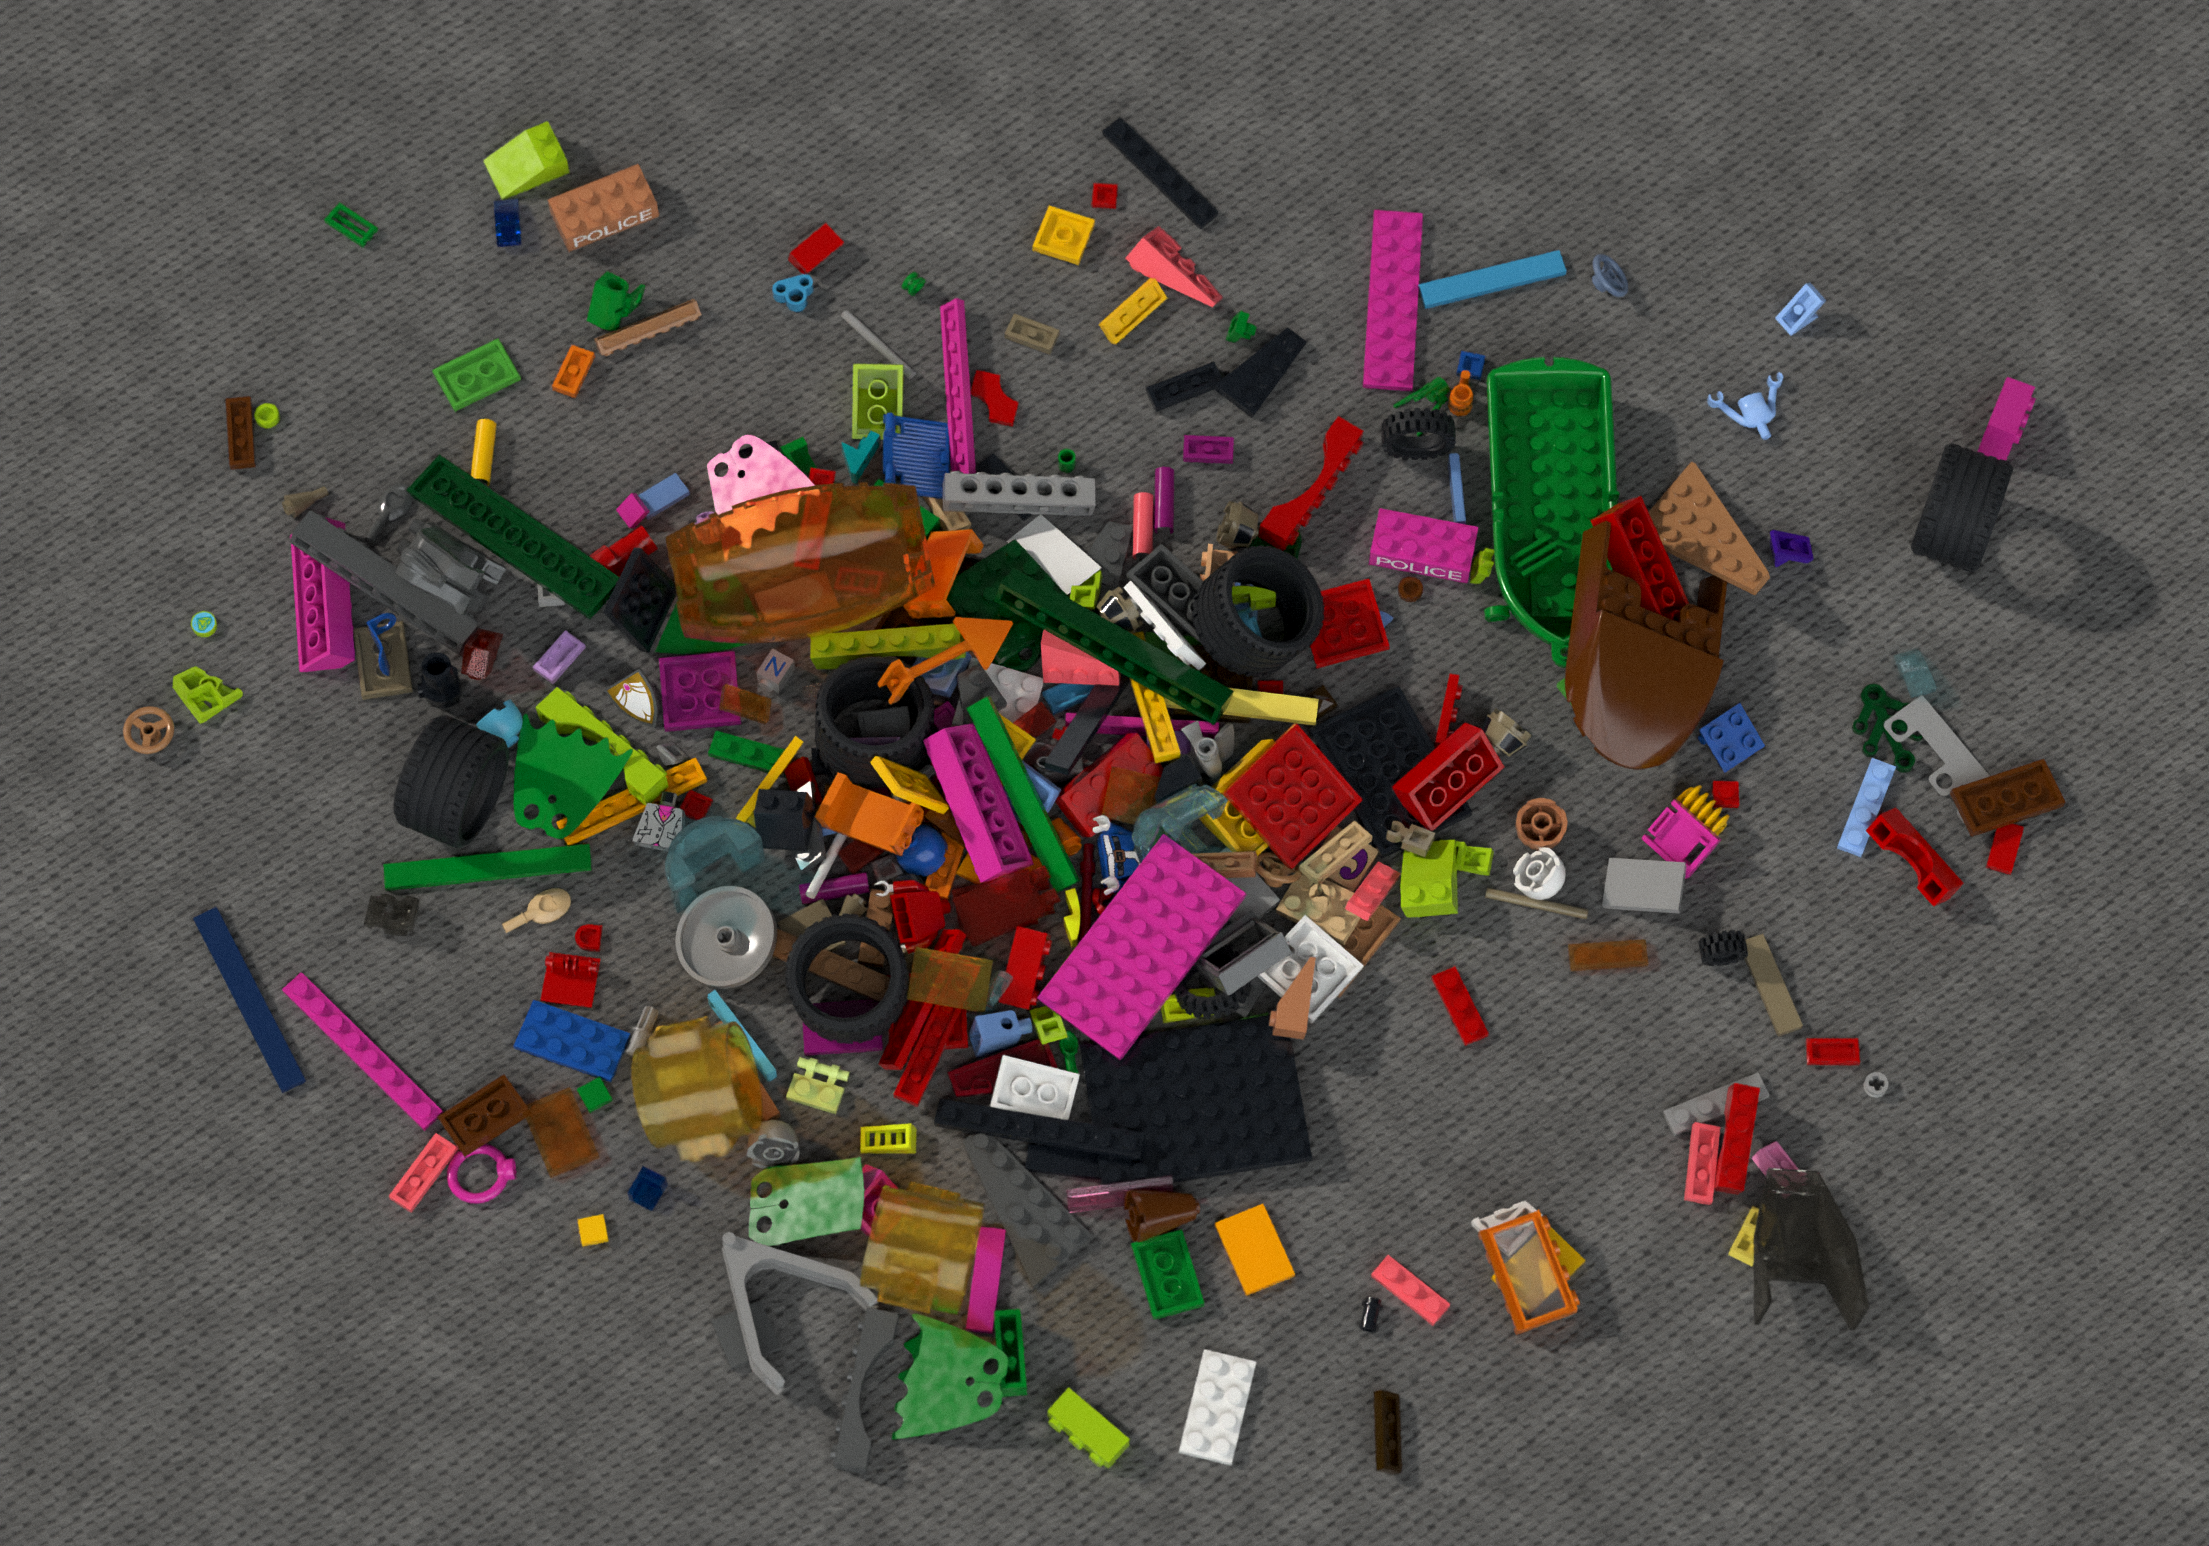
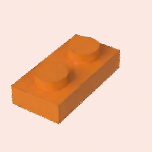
(573, 371)

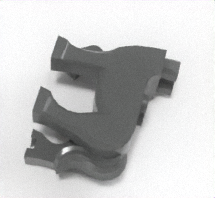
(446, 567)

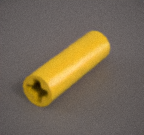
(483, 449)

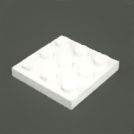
(1016, 687)
(1332, 968)

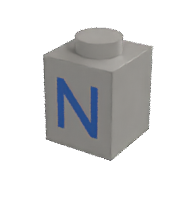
(775, 671)

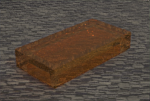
(745, 704)

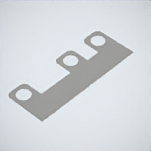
(1957, 758)

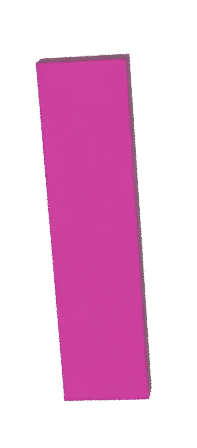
(985, 1280)

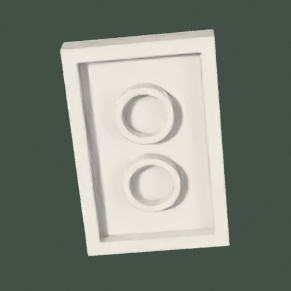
(1034, 1088)

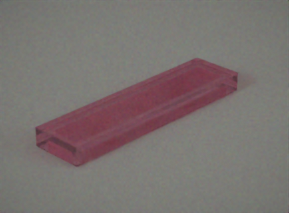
(1112, 1194)

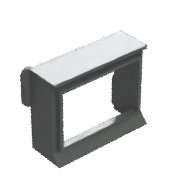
(1248, 964)

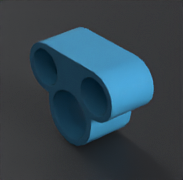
(793, 287)

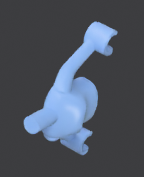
(1753, 408)

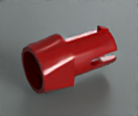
(616, 555)

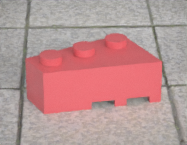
(1070, 665)

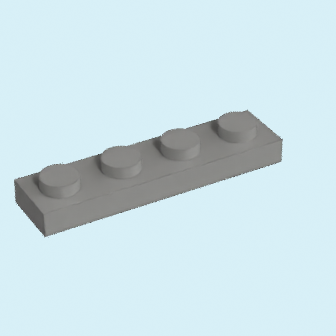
(1707, 1106)

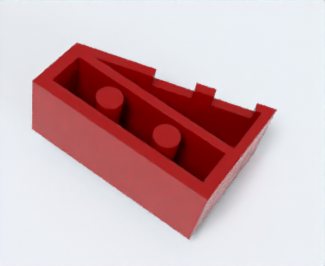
(1026, 967)

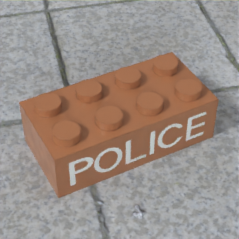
(603, 207)

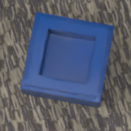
(1471, 362)

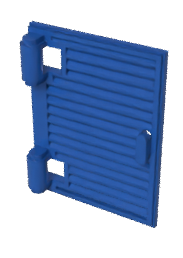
(916, 453)

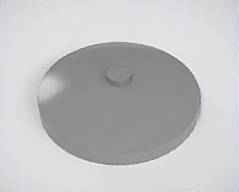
(726, 937)

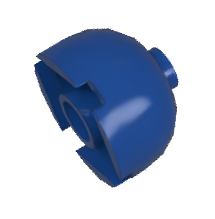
(925, 852)

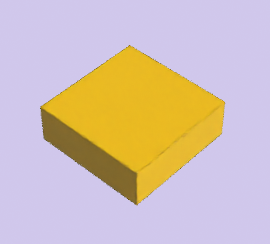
(592, 1230)

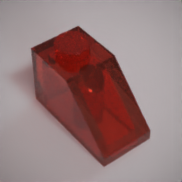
(480, 654)

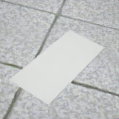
(1056, 554)

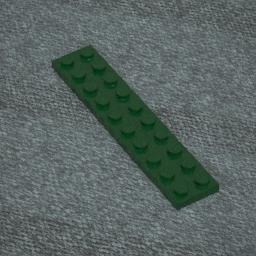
(514, 536)

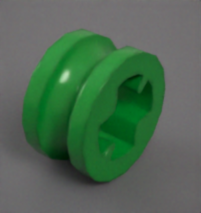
(913, 283)

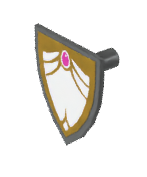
(635, 698)

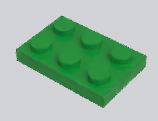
(1167, 1274)

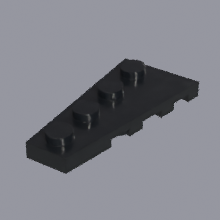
(1259, 374)

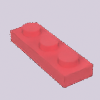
(1372, 891)
(1702, 1163)
(423, 1172)
(1410, 1290)

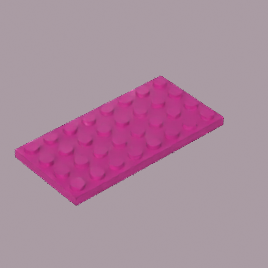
(1141, 946)

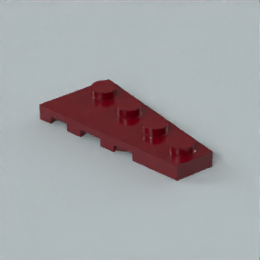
(981, 1076)

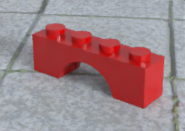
(1897, 834)
(1736, 1146)

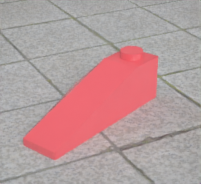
(1159, 259)

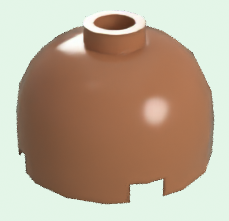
(1541, 824)

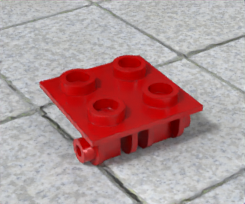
(570, 979)

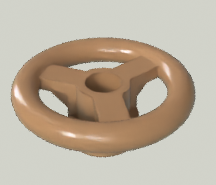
(155, 736)
(1276, 872)

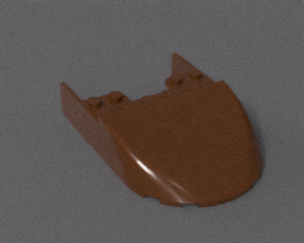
(1632, 672)

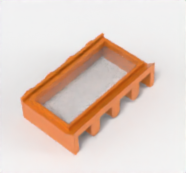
(1529, 1271)

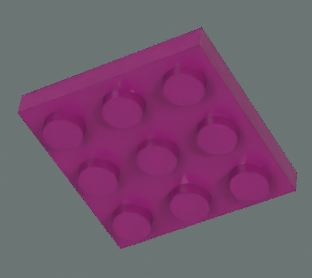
(693, 690)

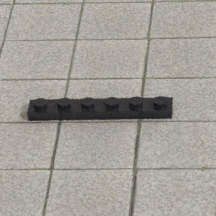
(1160, 173)

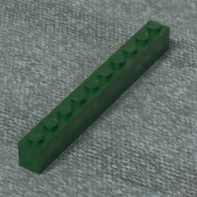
(1113, 646)

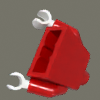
(916, 912)

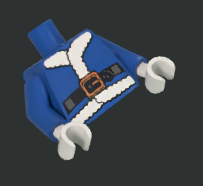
(1116, 854)

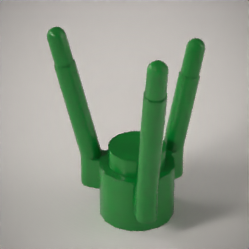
(1432, 391)

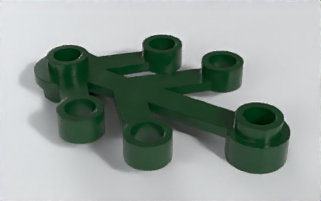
(1881, 713)

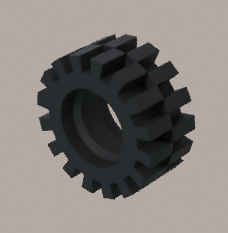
(1723, 948)

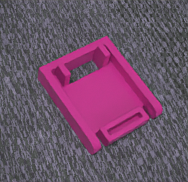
(1678, 836)

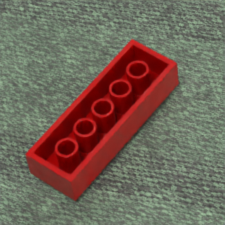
(1640, 555)

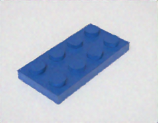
(572, 1041)

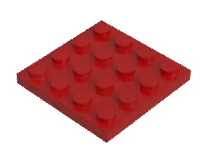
(1292, 796)

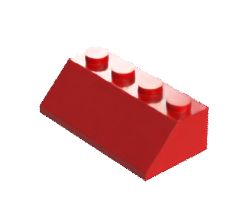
(1448, 776)

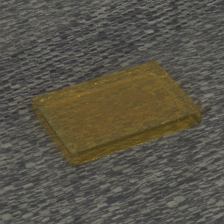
(949, 979)

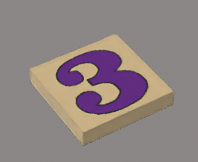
(1354, 870)

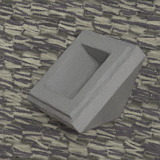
(671, 754)

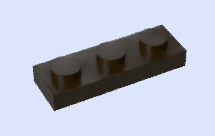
(1387, 1432)

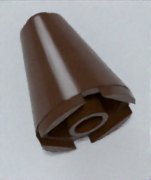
(1157, 1212)

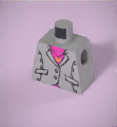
(660, 823)

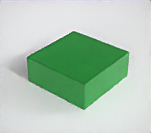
(594, 1094)

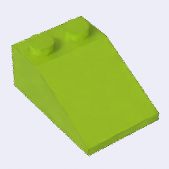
(527, 161)
(876, 392)
(1430, 881)

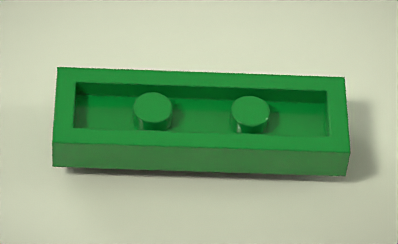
(744, 751)

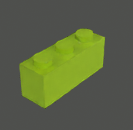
(1087, 1429)

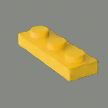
(1133, 311)

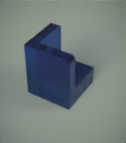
(647, 1188)

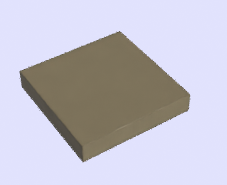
(799, 921)

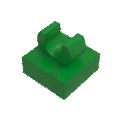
(1240, 328)

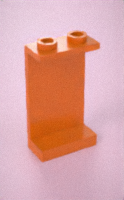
(946, 554)
(869, 816)

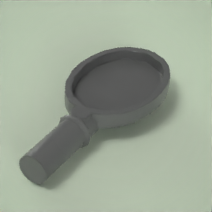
(391, 507)

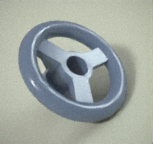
(1606, 279)

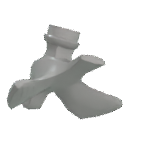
(1206, 752)

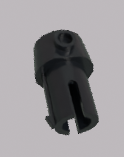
(439, 681)

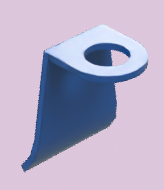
(374, 630)

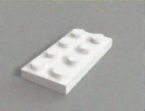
(1163, 627)
(1217, 1407)

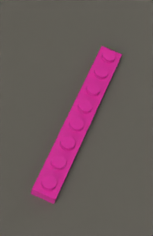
(957, 387)
(362, 1051)

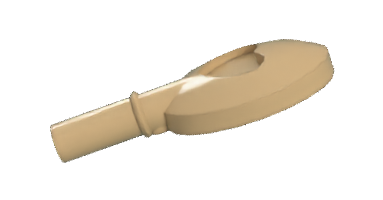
(542, 909)

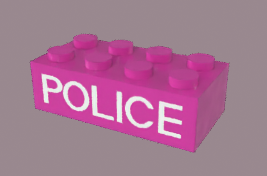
(1423, 545)

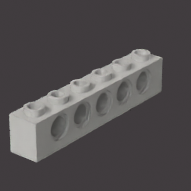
(1009, 502)

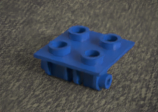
(1731, 737)

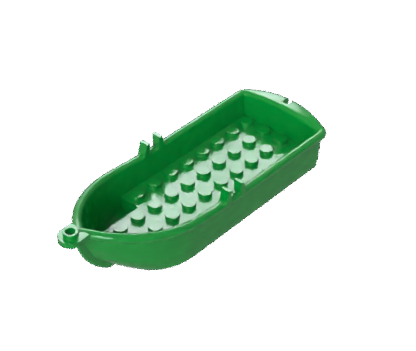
(1548, 476)

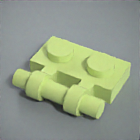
(815, 1092)

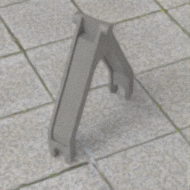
(746, 1258)

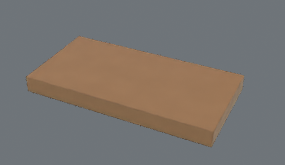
(1370, 935)

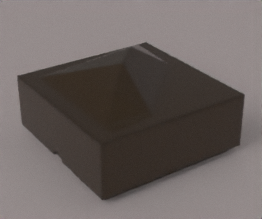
(1325, 703)

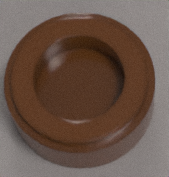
(1410, 589)

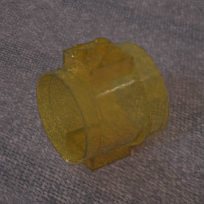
(697, 1087)
(922, 1248)

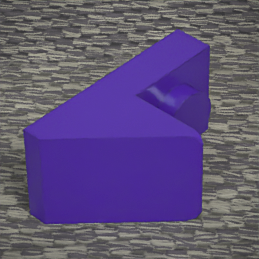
(1790, 547)

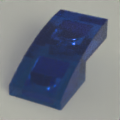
(507, 223)

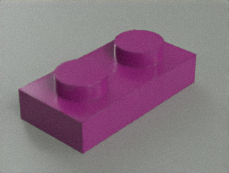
(1208, 449)

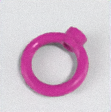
(505, 1170)

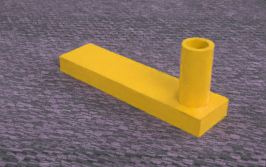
(747, 812)

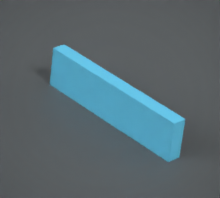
(725, 1016)

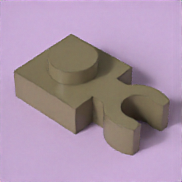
(1413, 839)

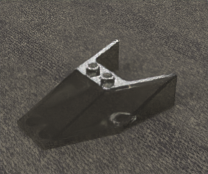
(1806, 1241)

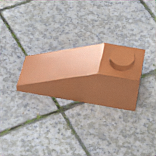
(1293, 1008)

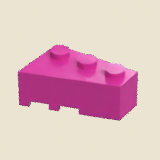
(2007, 418)

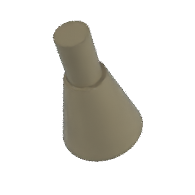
(297, 503)
(853, 905)

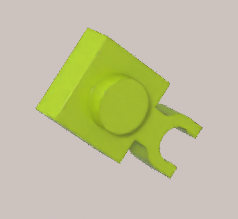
(1481, 566)

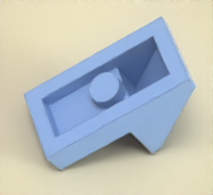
(1801, 309)

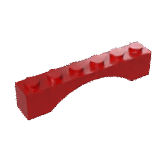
(1285, 520)

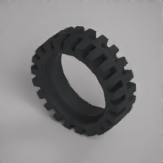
(1436, 422)
(1214, 1004)

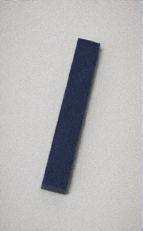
(249, 1000)

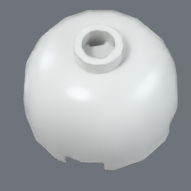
(1539, 874)

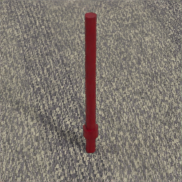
(1087, 870)

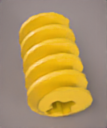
(1703, 810)

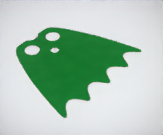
(563, 768)
(937, 1379)

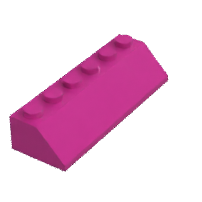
(321, 613)
(978, 802)

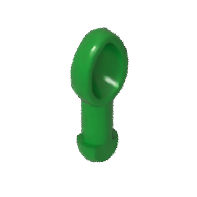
(1068, 1048)

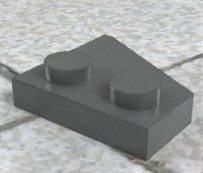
(974, 686)

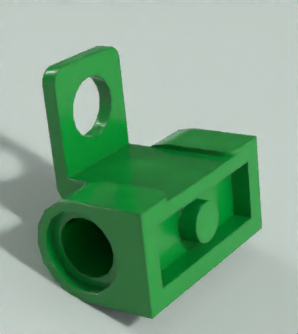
(612, 301)

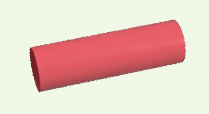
(1143, 523)

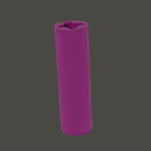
(1164, 498)
(837, 888)

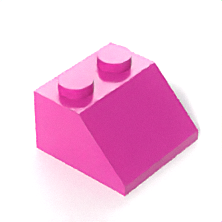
(873, 1184)

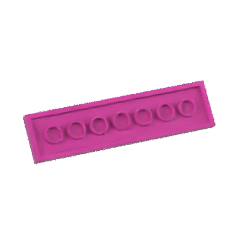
(1393, 300)

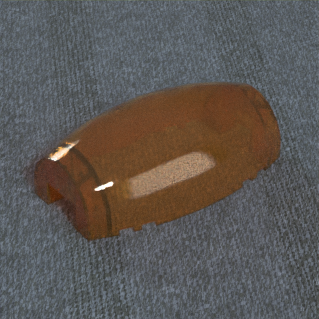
(800, 563)

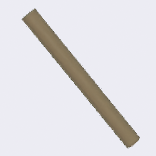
(1537, 904)

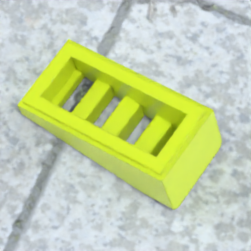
(899, 1129)

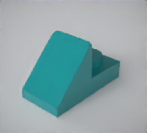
(859, 458)

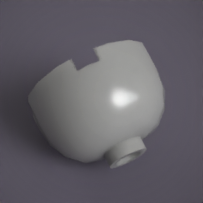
(773, 1142)

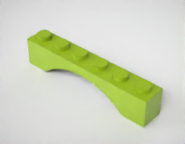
(923, 641)
(641, 776)

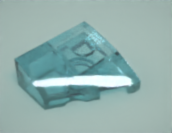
(997, 987)

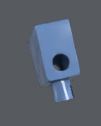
(997, 1032)

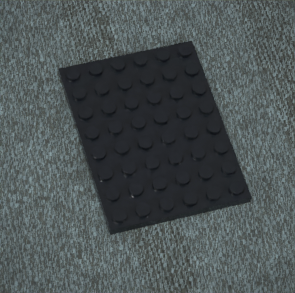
(1205, 1099)

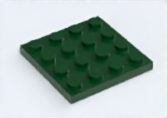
(977, 587)

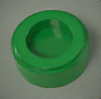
(1496, 613)

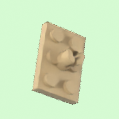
(1322, 905)

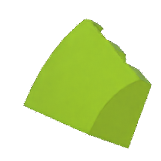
(196, 686)

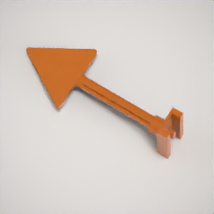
(980, 637)

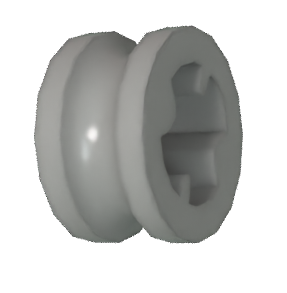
(1881, 1079)

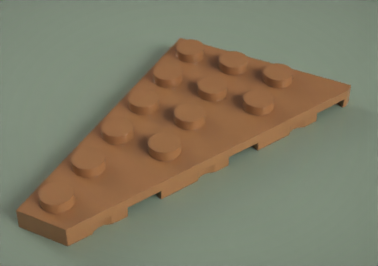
(1704, 534)

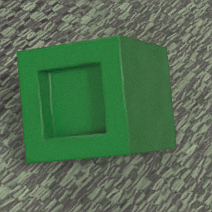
(798, 454)

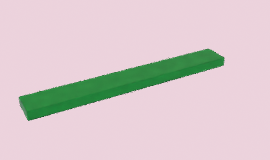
(1022, 793)
(487, 867)

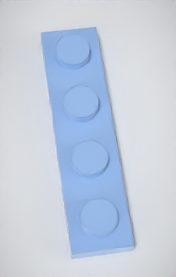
(1866, 807)

